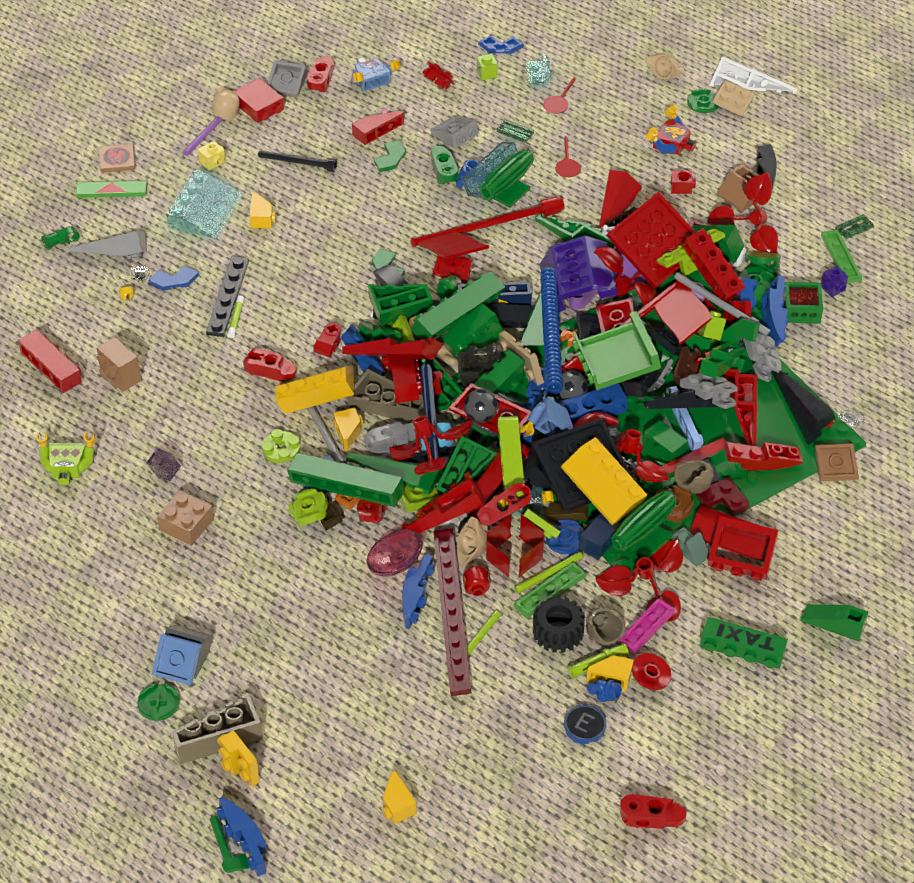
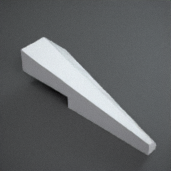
(747, 78)

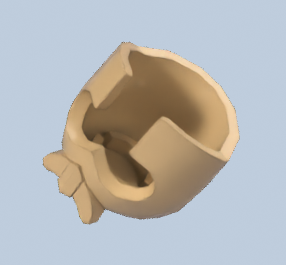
(225, 104)

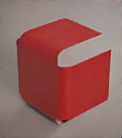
(528, 533)

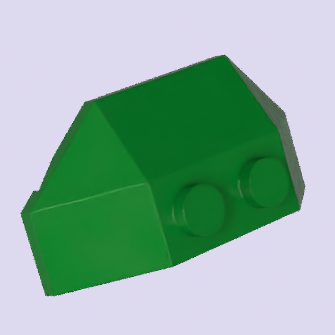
(450, 388)

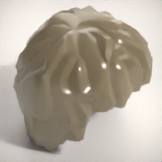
(694, 476)
(605, 625)

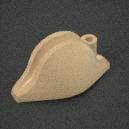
(665, 66)
(471, 541)

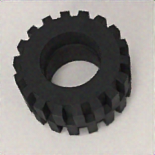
(558, 637)

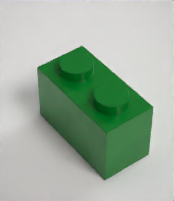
(665, 442)

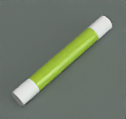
(235, 317)

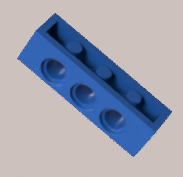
(606, 400)

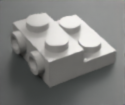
(287, 77)
(455, 131)

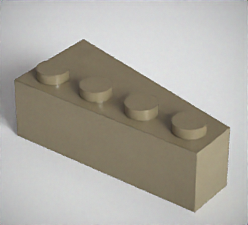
(377, 396)
(200, 737)

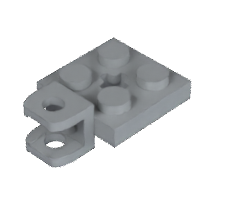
(765, 355)
(709, 387)

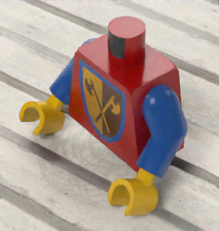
(672, 136)

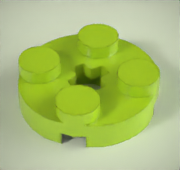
(279, 437)
(299, 509)

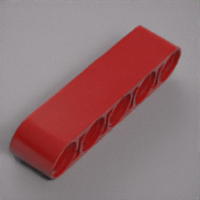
(492, 479)

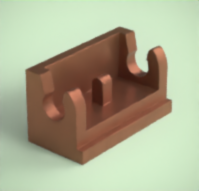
(685, 364)

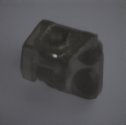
(476, 362)

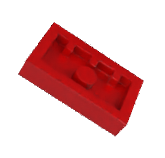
(455, 266)

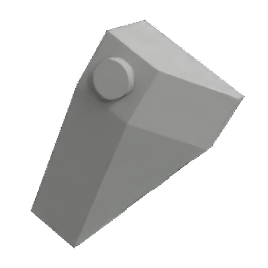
(123, 245)

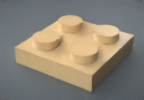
(733, 98)

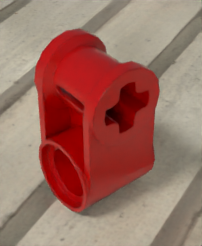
(328, 340)

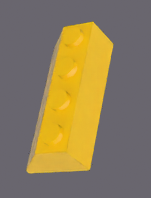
(315, 389)
(604, 481)

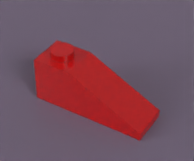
(375, 126)

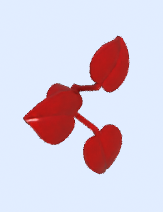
(760, 191)
(614, 262)
(423, 430)
(648, 471)
(668, 559)

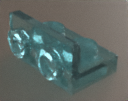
(538, 71)

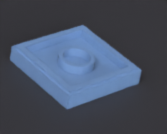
(176, 659)

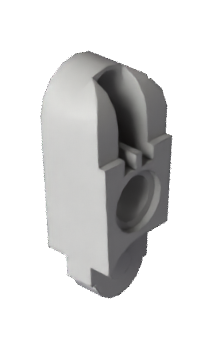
(390, 435)

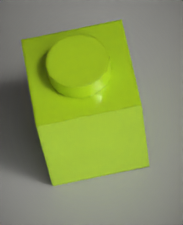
(486, 67)
(715, 327)

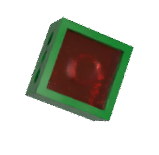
(803, 302)

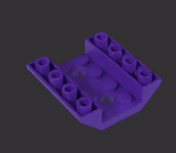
(582, 265)

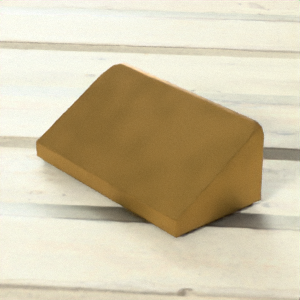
(556, 513)

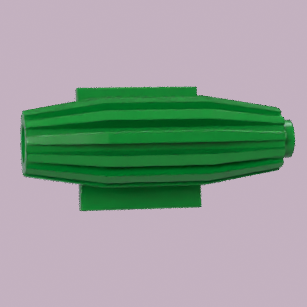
(503, 181)
(641, 528)

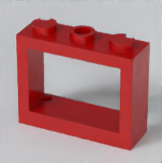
(748, 530)

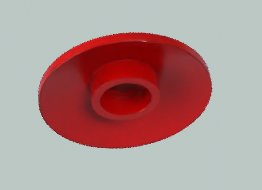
(655, 666)

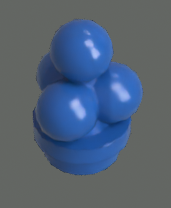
(605, 690)

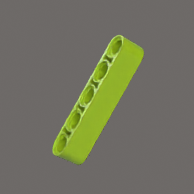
(510, 453)

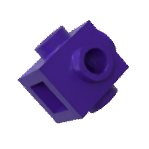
(834, 281)

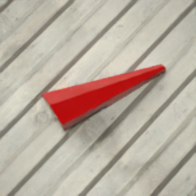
(619, 193)
(390, 348)
(745, 403)
(453, 503)

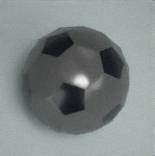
(573, 385)
(481, 406)

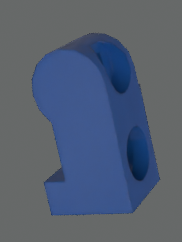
(747, 293)

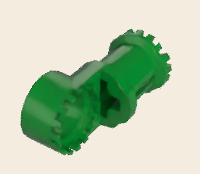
(60, 237)

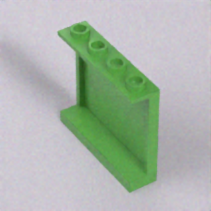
(617, 354)

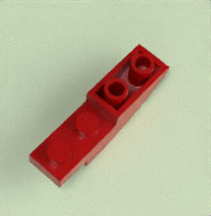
(767, 457)

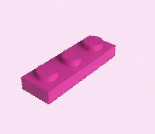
(647, 625)

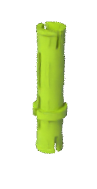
(581, 667)

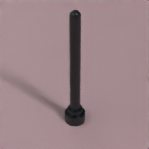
(328, 165)

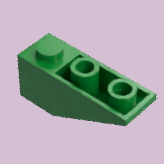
(839, 619)

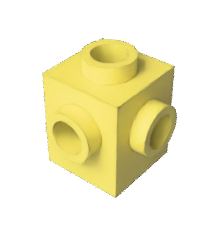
(211, 155)

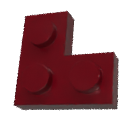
(726, 493)

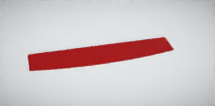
(698, 454)

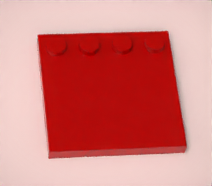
(650, 234)

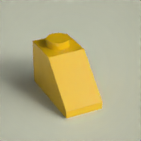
(261, 212)
(348, 426)
(611, 668)
(397, 800)

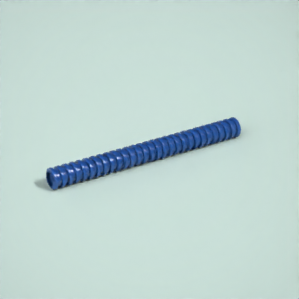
(551, 331)

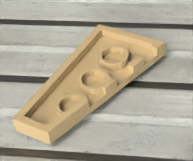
(531, 364)

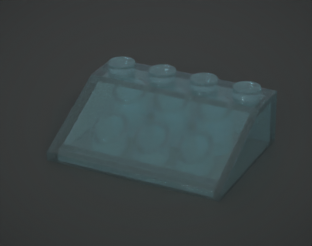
(203, 206)

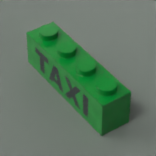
(743, 643)

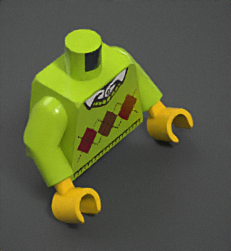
(66, 459)

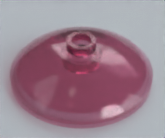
(394, 553)

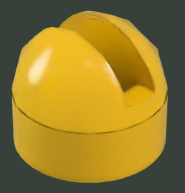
(126, 291)

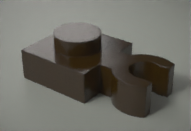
(332, 517)

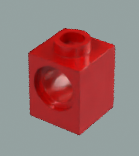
(682, 182)

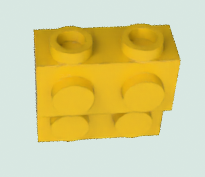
(237, 758)

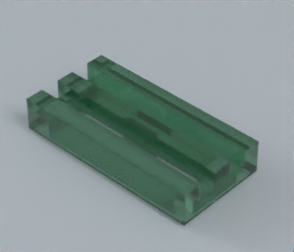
(515, 131)
(856, 228)

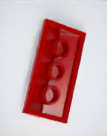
(614, 314)
(505, 409)
(706, 523)

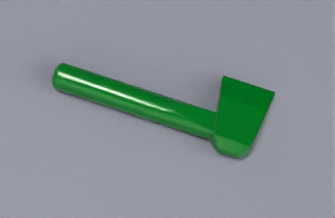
(230, 863)

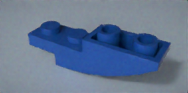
(773, 314)
(414, 590)
(245, 831)

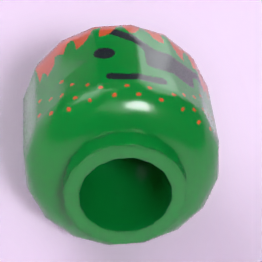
(448, 286)

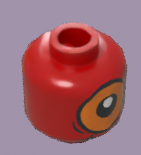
(476, 581)

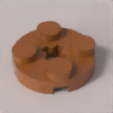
(684, 503)

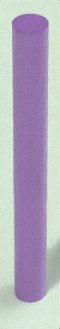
(202, 136)

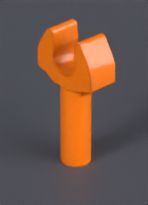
(568, 335)

